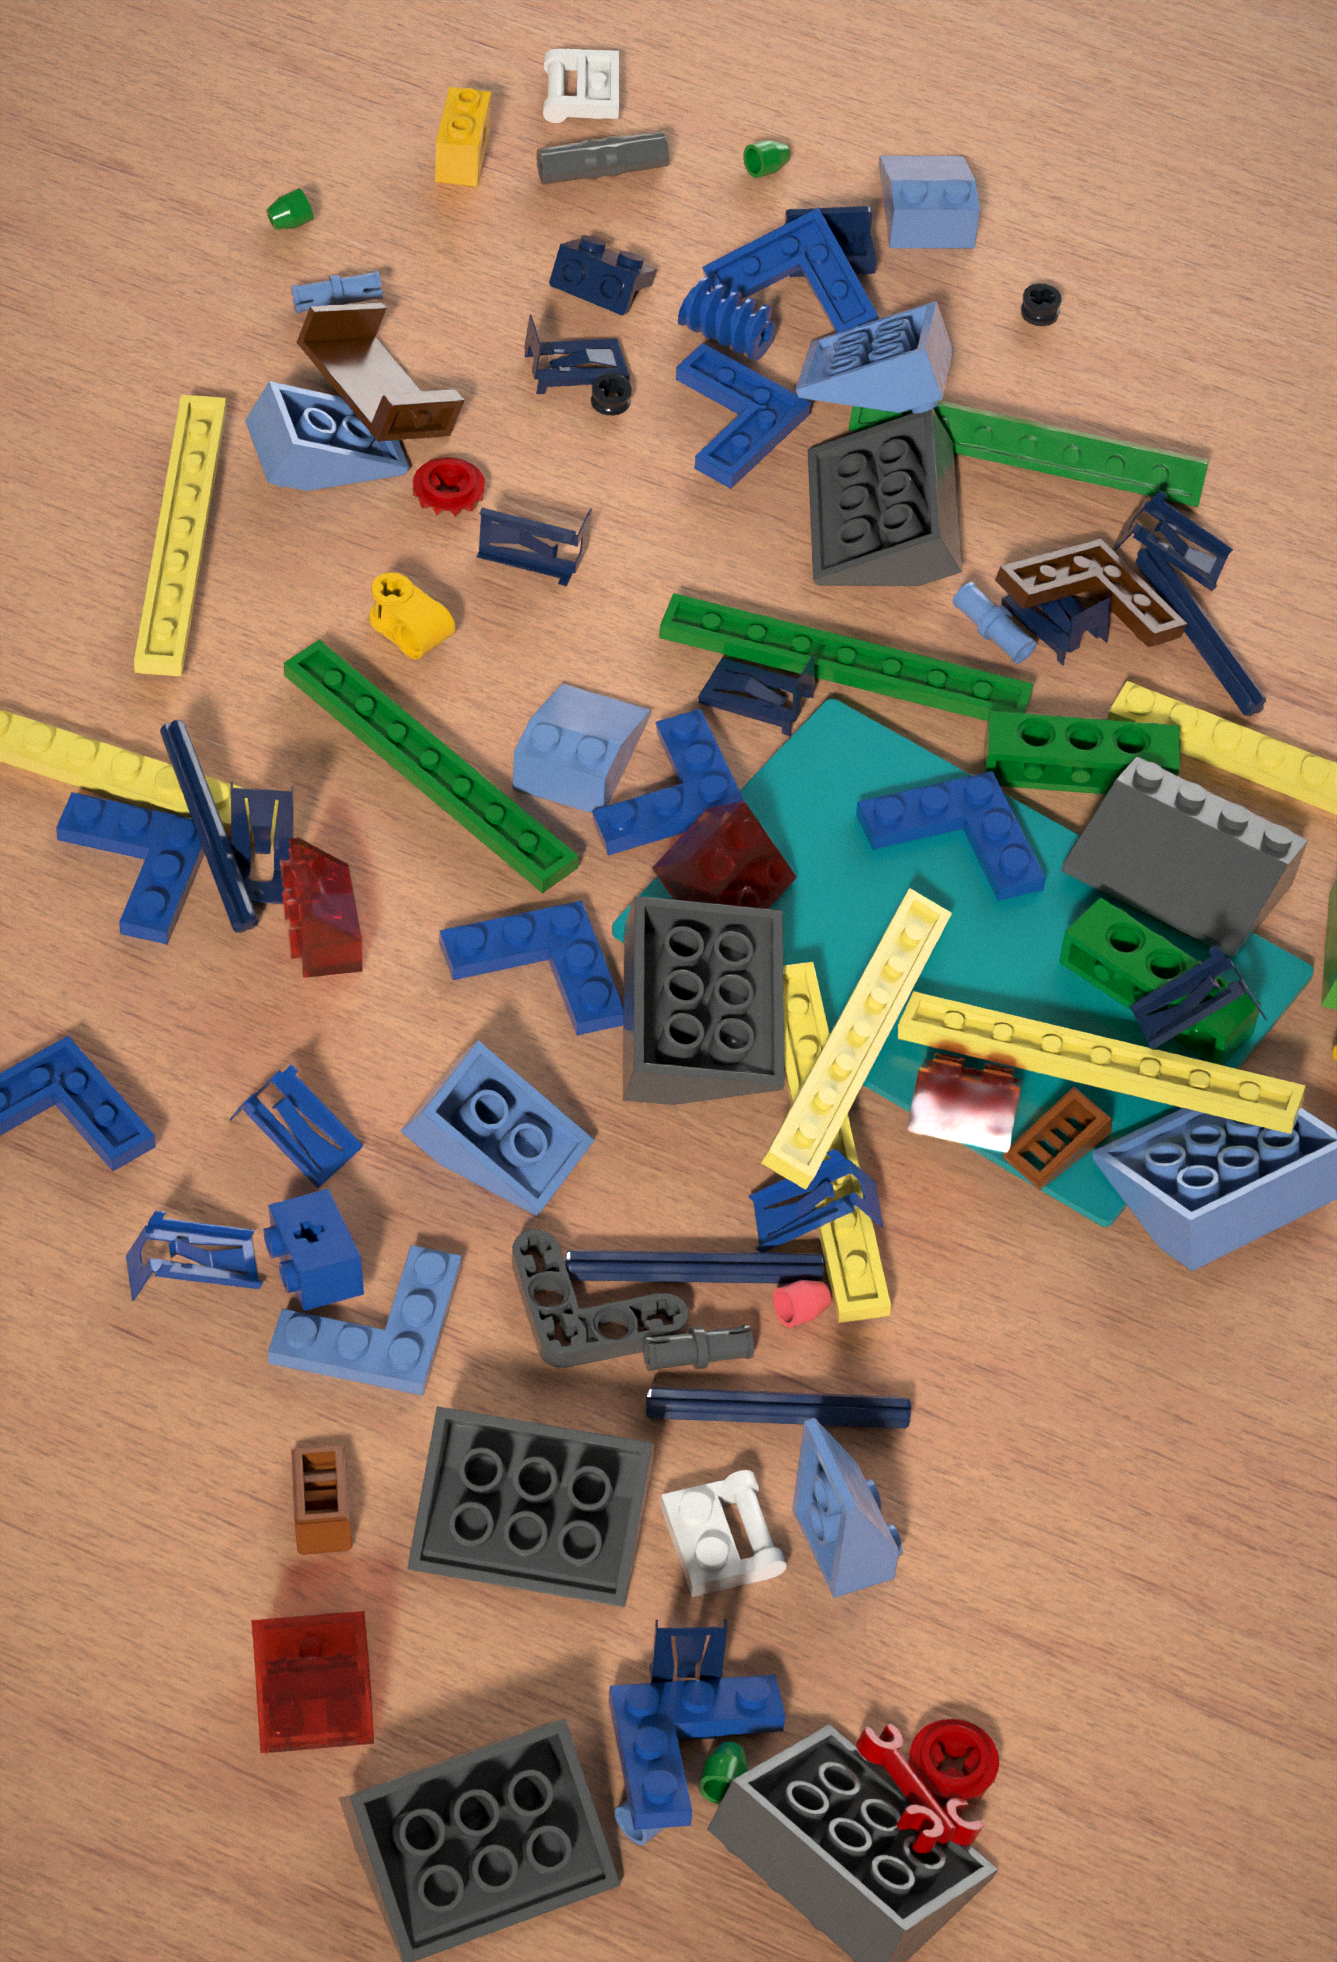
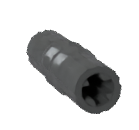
(602, 157)

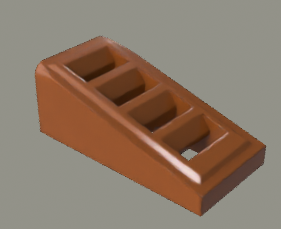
(1074, 1105)
(321, 1529)

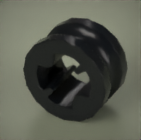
(1041, 304)
(615, 384)

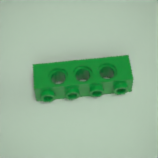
(1072, 751)
(1134, 961)

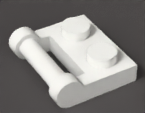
(596, 84)
(705, 1540)

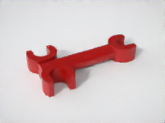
(925, 1812)

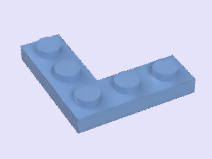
(385, 1358)

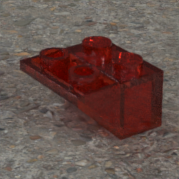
(725, 861)
(321, 911)
(965, 1102)
(312, 1682)

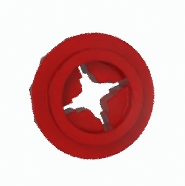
(448, 473)
(957, 1740)

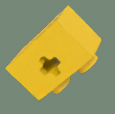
(463, 136)

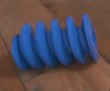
(727, 320)

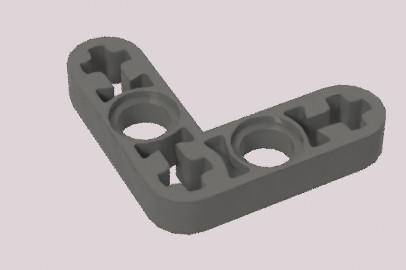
(582, 1325)

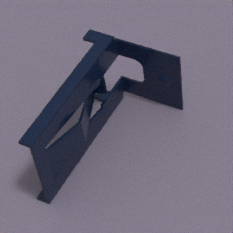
(584, 351)
(520, 531)
(1183, 557)
(1067, 633)
(749, 680)
(261, 815)
(1181, 1017)
(689, 1647)

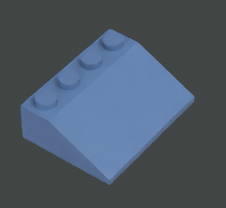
(882, 364)
(1219, 1182)

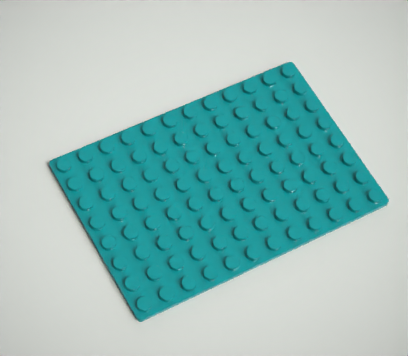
(990, 950)

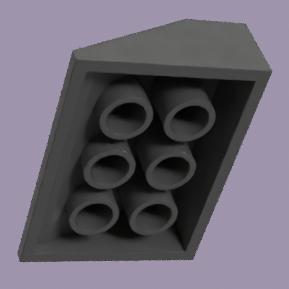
(885, 505)
(1186, 856)
(701, 1001)
(531, 1506)
(480, 1841)
(829, 1842)

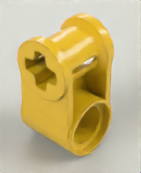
(408, 615)

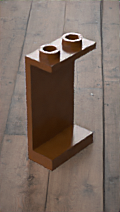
(369, 379)

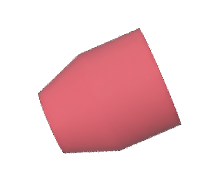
(800, 1301)

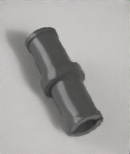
(698, 1347)

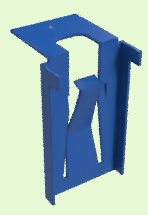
(300, 1097)
(794, 1217)
(218, 1265)

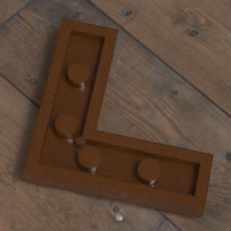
(1103, 572)

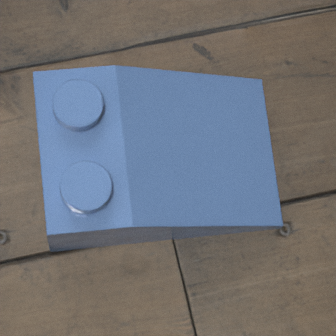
(929, 201)
(317, 441)
(577, 748)
(497, 1131)
(842, 1516)

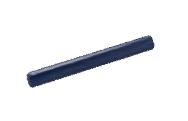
(1202, 632)
(209, 826)
(693, 1266)
(777, 1407)

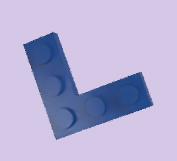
(804, 246)
(764, 411)
(966, 804)
(673, 810)
(160, 838)
(552, 934)
(70, 1081)
(655, 1715)

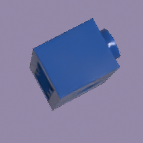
(314, 1250)

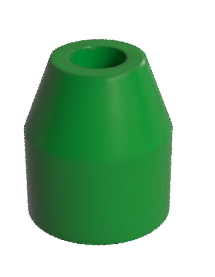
(765, 157)
(290, 210)
(720, 1769)

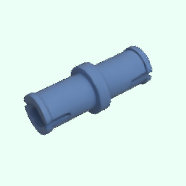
(337, 291)
(994, 622)

